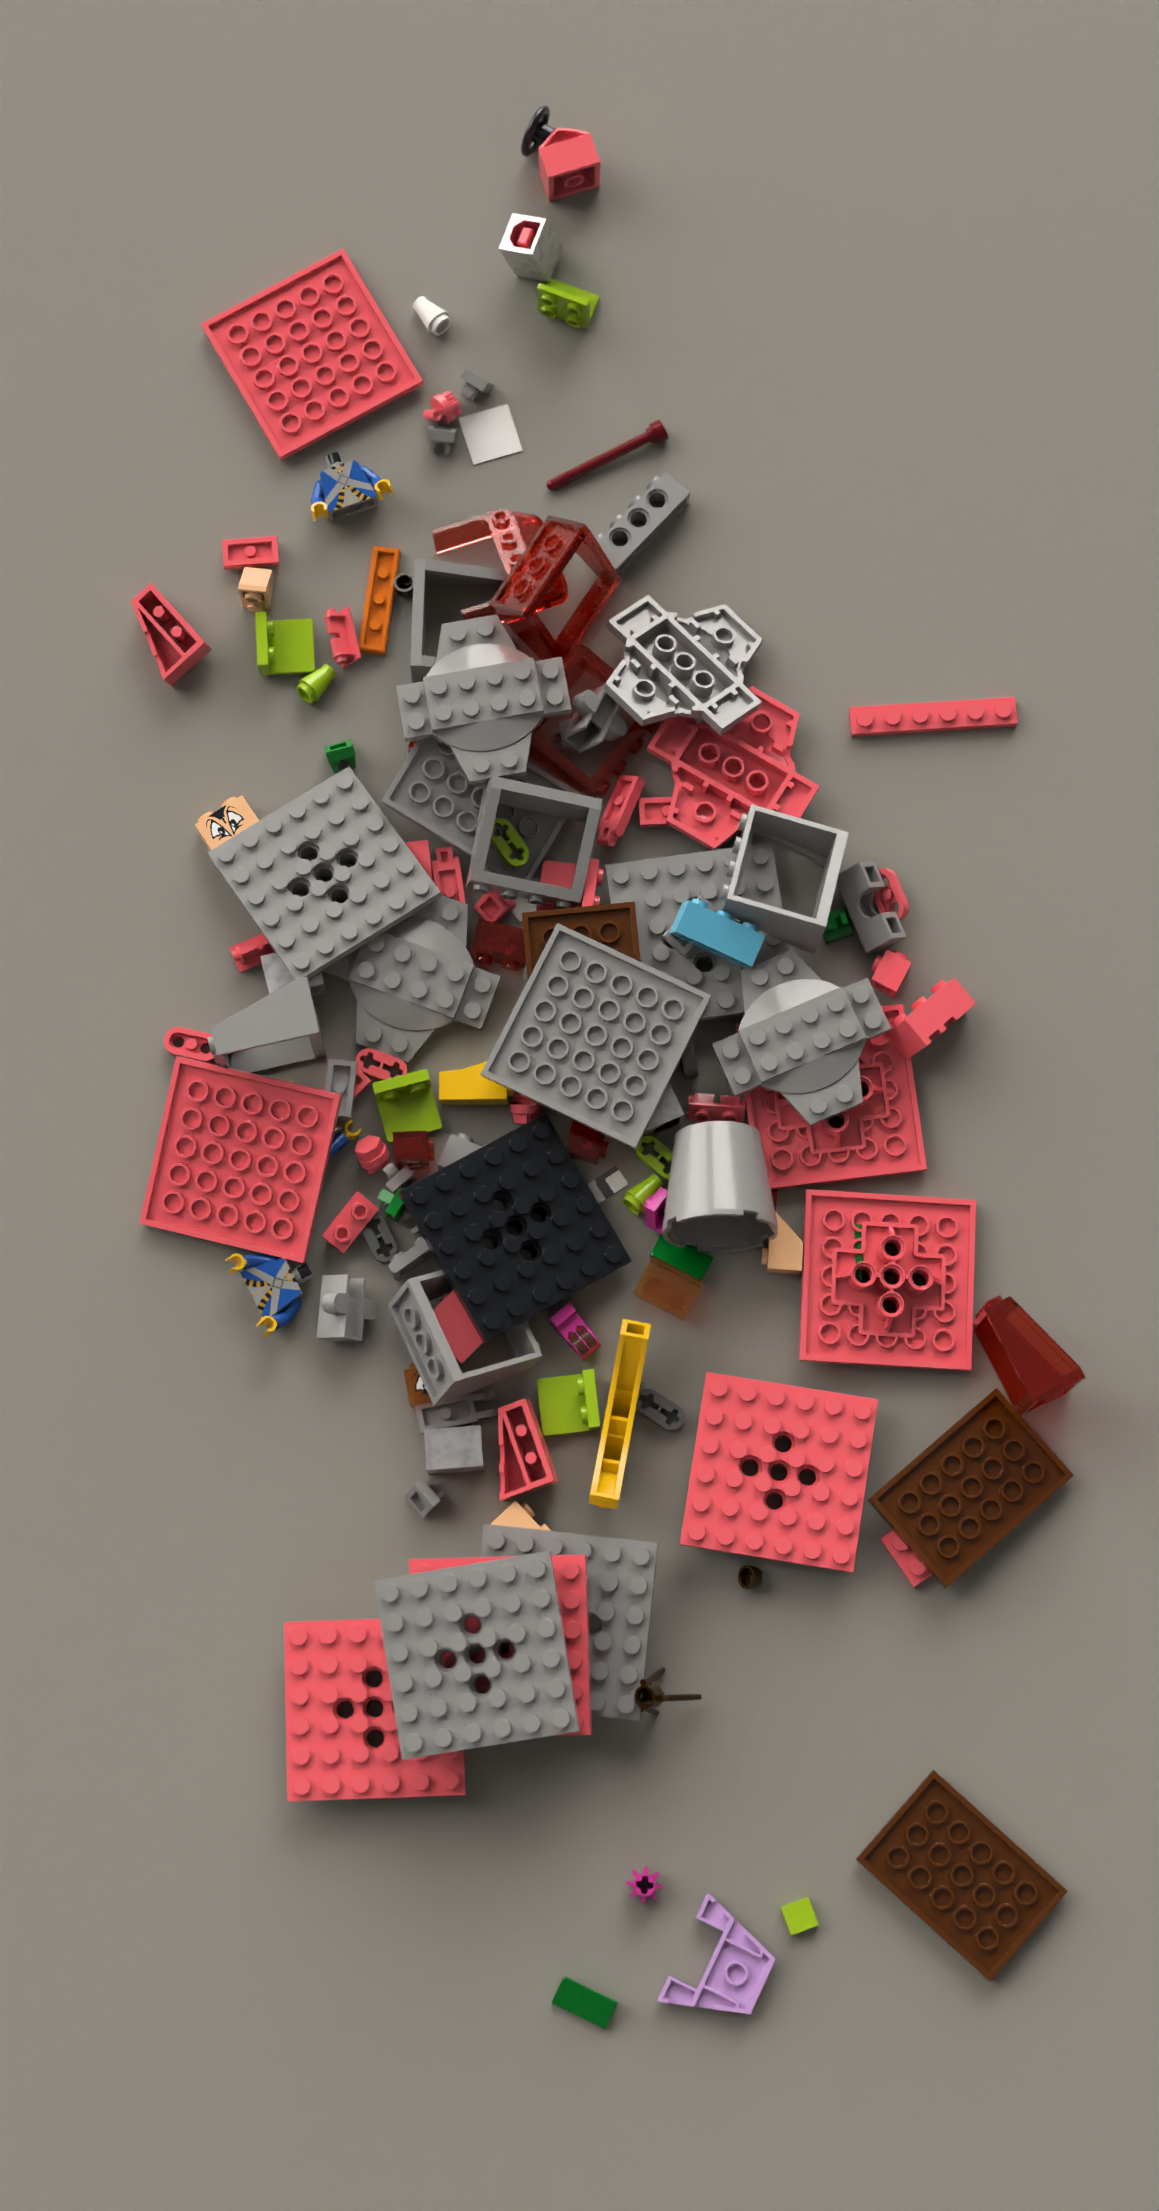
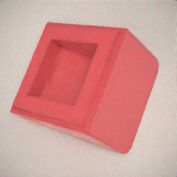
(494, 907)

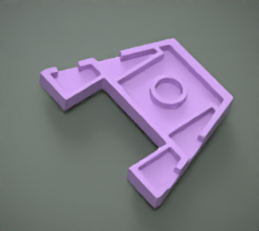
(734, 1971)

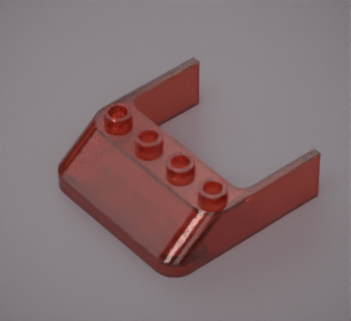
(511, 534)

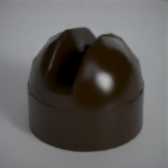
(405, 582)
(743, 1577)

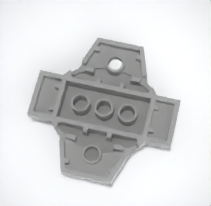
(683, 665)
(483, 699)
(417, 980)
(801, 1037)

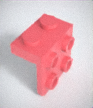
(562, 875)

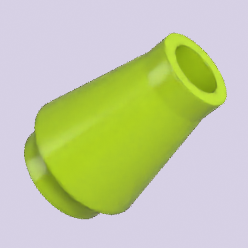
(314, 684)
(637, 1195)

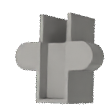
(594, 720)
(343, 1308)

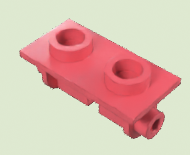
(345, 643)
(248, 952)
(703, 1109)
(349, 1222)

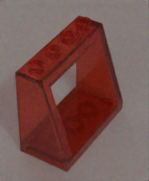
(535, 576)
(578, 662)
(1024, 1355)

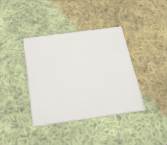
(490, 434)

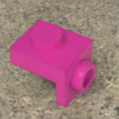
(655, 1209)

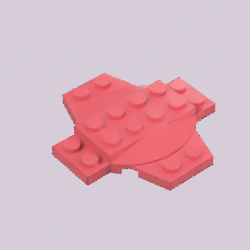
(728, 772)

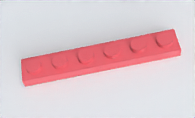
(933, 716)

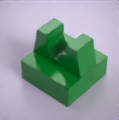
(338, 752)
(837, 926)
(393, 1202)

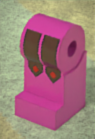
(574, 1331)

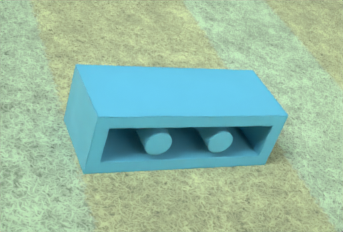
(717, 933)

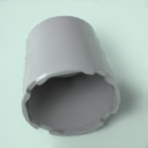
(719, 1189)

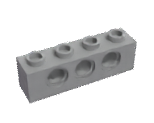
(661, 489)

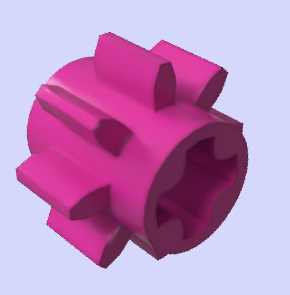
(638, 1877)

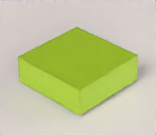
(799, 1915)

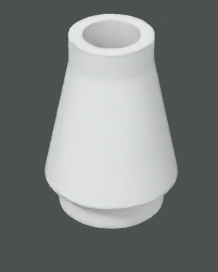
(433, 317)

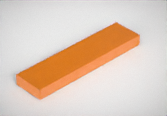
(379, 600)

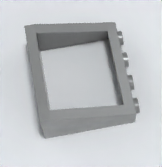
(442, 573)
(540, 800)
(806, 838)
(270, 1032)
(431, 1349)

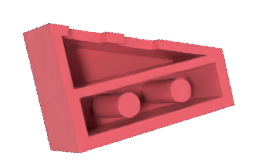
(170, 636)
(929, 1017)
(523, 1452)

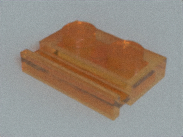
(668, 1288)

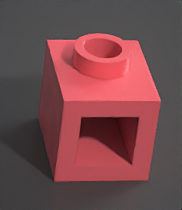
(889, 972)

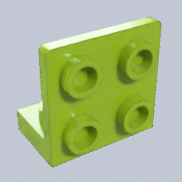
(566, 303)
(284, 645)
(407, 1104)
(568, 1404)

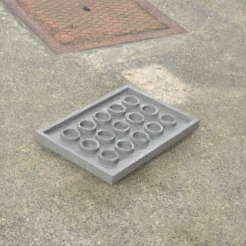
(440, 799)

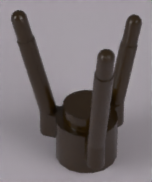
(653, 1695)

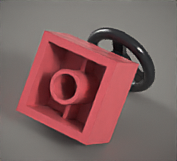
(565, 156)

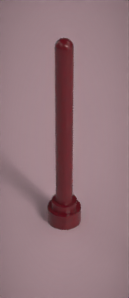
(653, 434)

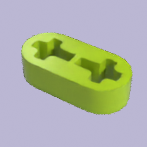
(513, 839)
(652, 1162)

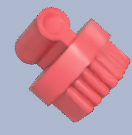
(444, 408)
(524, 1109)
(372, 1154)

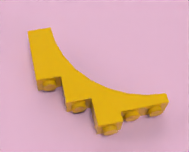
(470, 1088)
(619, 1414)

